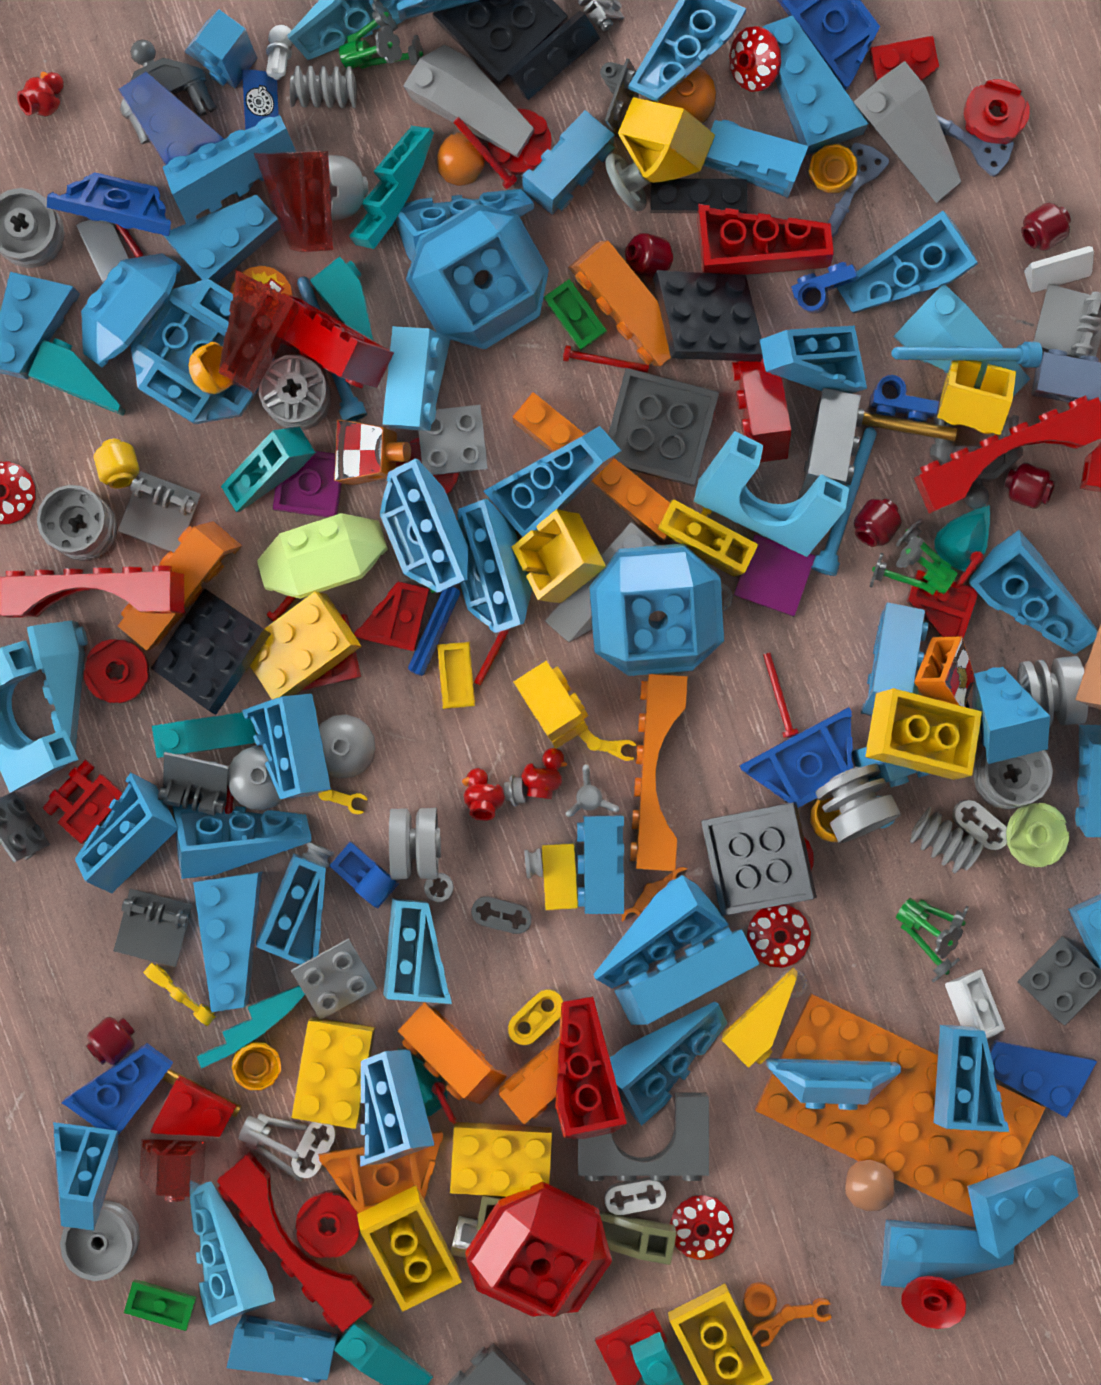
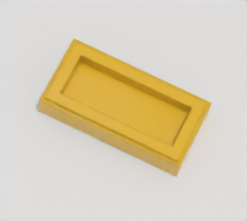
(456, 675)
(559, 876)

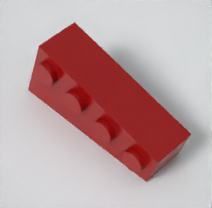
(760, 243)
(337, 346)

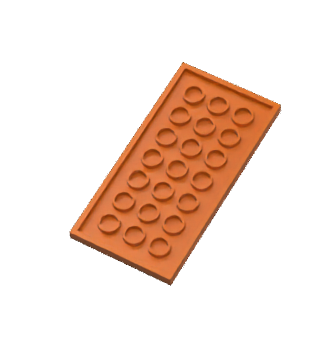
(899, 1120)

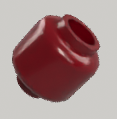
(1046, 226)
(648, 254)
(1030, 485)
(877, 522)
(110, 1040)

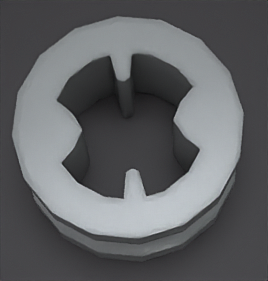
(318, 854)
(533, 863)
(448, 891)

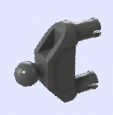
(173, 76)
(978, 494)

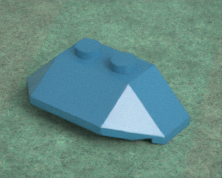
(125, 304)
(423, 528)
(495, 580)
(833, 1080)

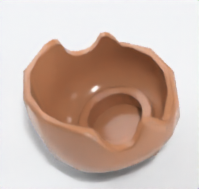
(869, 1185)

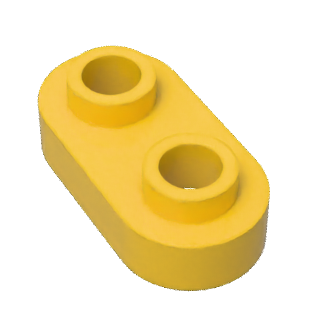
(536, 1016)

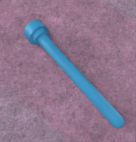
(1027, 354)
(351, 407)
(827, 560)

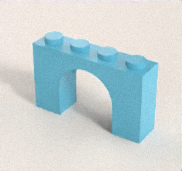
(794, 524)
(22, 759)

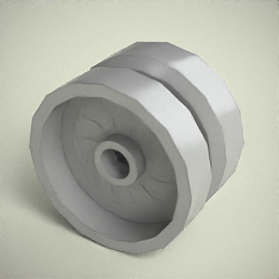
(44, 233)
(414, 843)
(98, 1261)

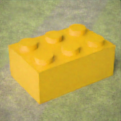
(303, 646)
(923, 734)
(331, 1072)
(499, 1158)
(409, 1248)
(719, 1341)

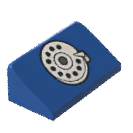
(260, 97)

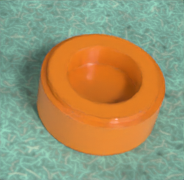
(760, 1299)

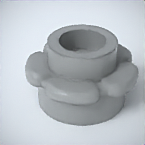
(515, 791)

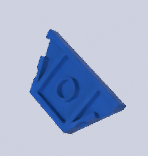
(838, 31)
(114, 201)
(806, 760)

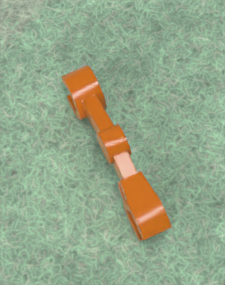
(649, 891)
(787, 1314)

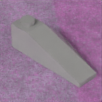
(458, 88)
(908, 123)
(573, 615)

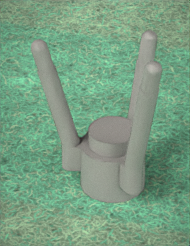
(589, 797)
(256, 1136)

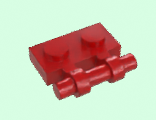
(90, 808)

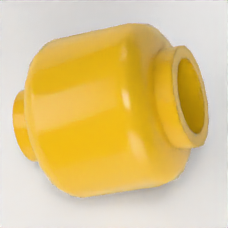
(116, 463)

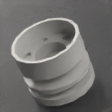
(311, 401)
(73, 505)
(1057, 689)
(1029, 784)
(857, 802)

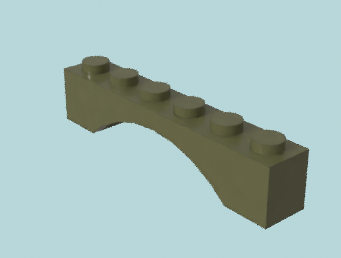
(624, 1234)

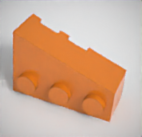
(450, 1055)
(533, 1084)

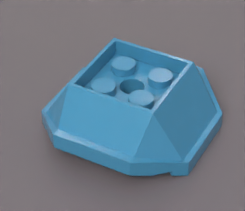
(452, 256)
(162, 351)
(650, 581)

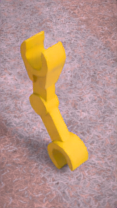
(611, 747)
(342, 798)
(161, 978)

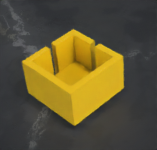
(981, 408)
(568, 557)
(548, 699)

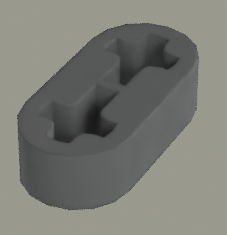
(499, 922)

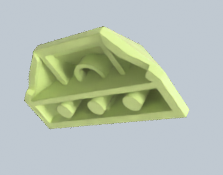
(321, 555)

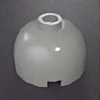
(346, 187)
(347, 745)
(250, 780)

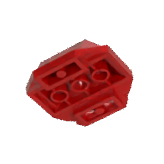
(533, 1227)

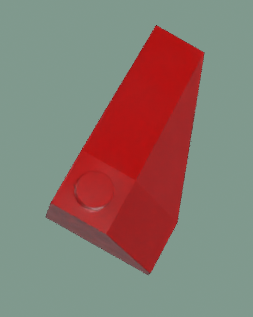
(586, 1084)

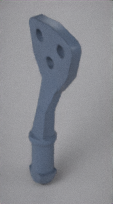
(978, 147)
(868, 158)

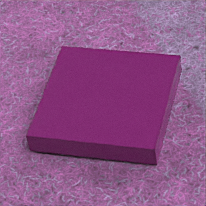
(310, 489)
(774, 577)

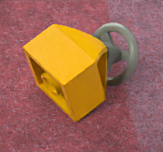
(664, 147)

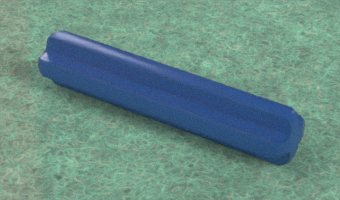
(434, 631)

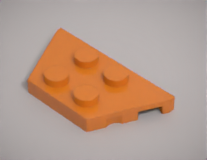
(376, 1183)

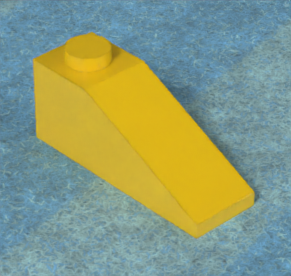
(708, 539)
(757, 1027)

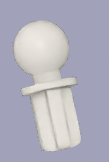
(278, 51)

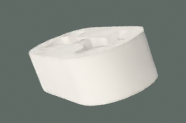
(985, 818)
(307, 1144)
(636, 1204)

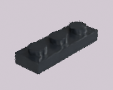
(553, 55)
(686, 194)

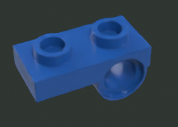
(838, 276)
(916, 408)
(364, 875)

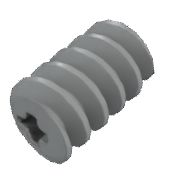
(323, 86)
(946, 841)

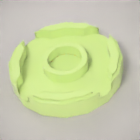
(1037, 835)

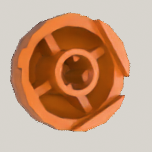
(694, 94)

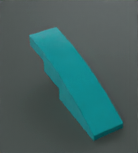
(397, 178)
(264, 1016)

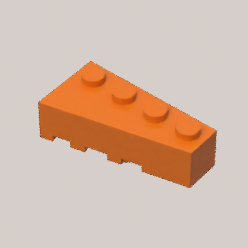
(625, 299)
(199, 560)

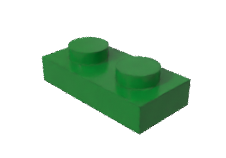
(575, 314)
(160, 1305)

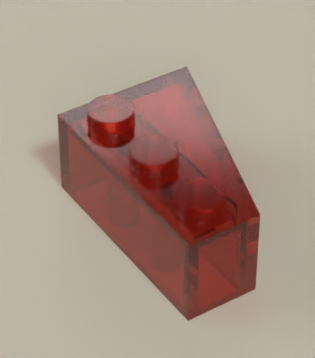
(301, 196)
(254, 331)
(172, 1167)

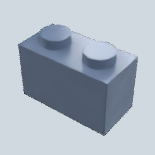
(1067, 377)

